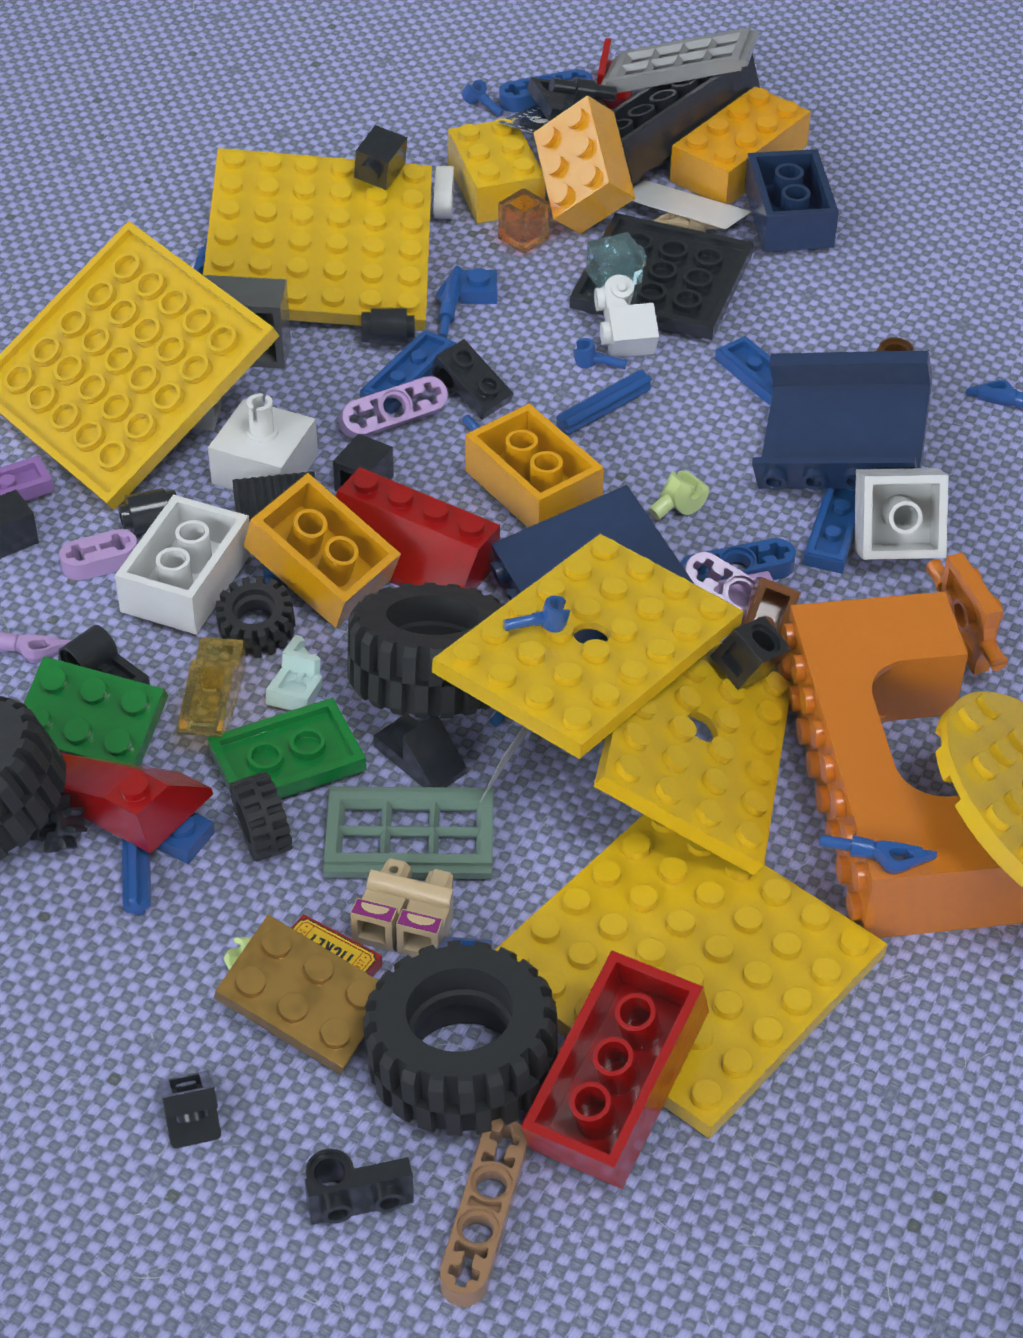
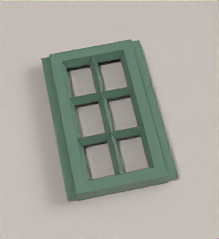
(409, 800)

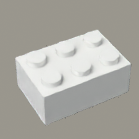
(183, 564)

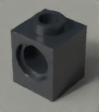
(750, 652)

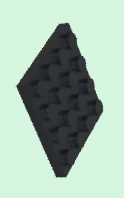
(685, 275)

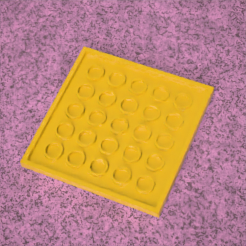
(322, 231)
(126, 363)
(756, 943)

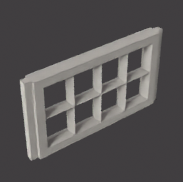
(681, 60)

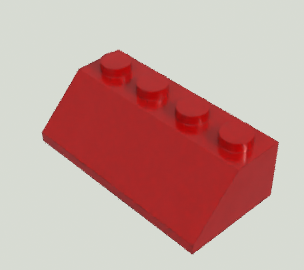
(433, 536)

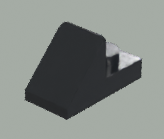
(422, 750)
(190, 1109)

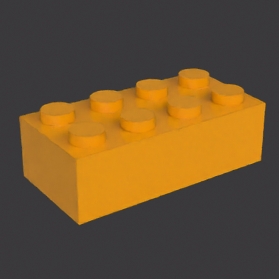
(715, 153)

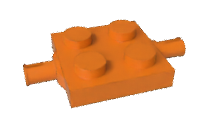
(974, 610)

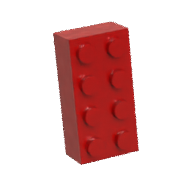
(616, 1069)

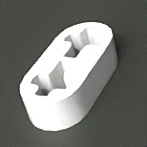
(443, 192)

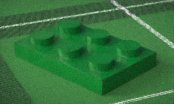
(95, 711)
(294, 748)

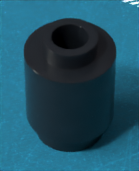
(387, 326)
(142, 509)

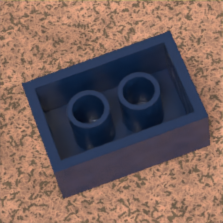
(791, 200)

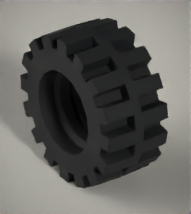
(261, 816)

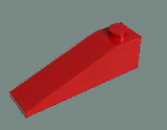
(132, 799)

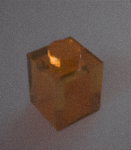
(523, 220)

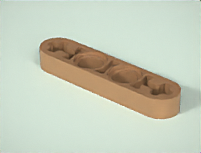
(483, 1210)

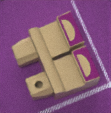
(403, 909)

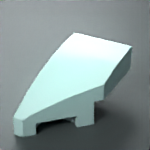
(298, 679)

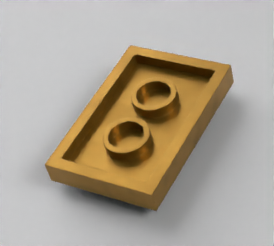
(299, 993)

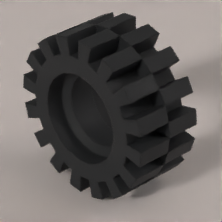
(256, 597)

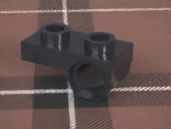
(472, 378)
(98, 651)
(359, 1190)

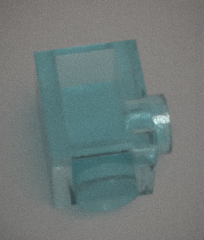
(615, 256)

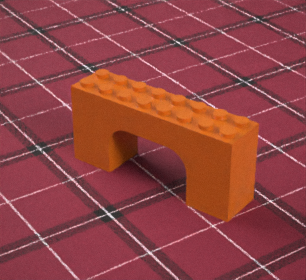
(848, 675)

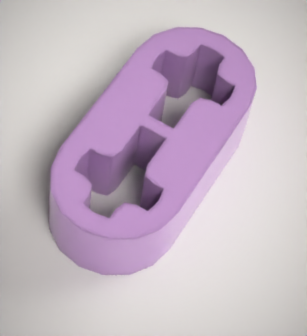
(97, 554)

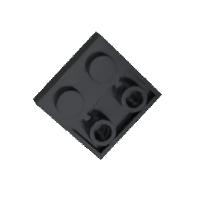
(558, 94)

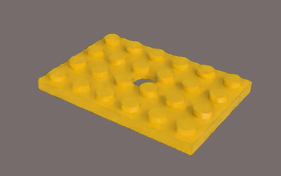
(587, 690)
(699, 788)

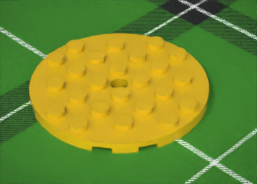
(985, 762)

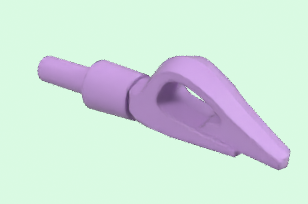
(31, 646)

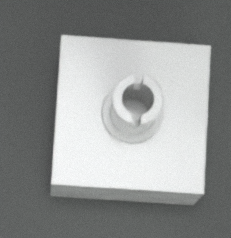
(262, 443)
(901, 513)

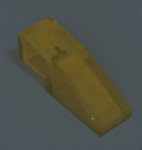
(212, 687)

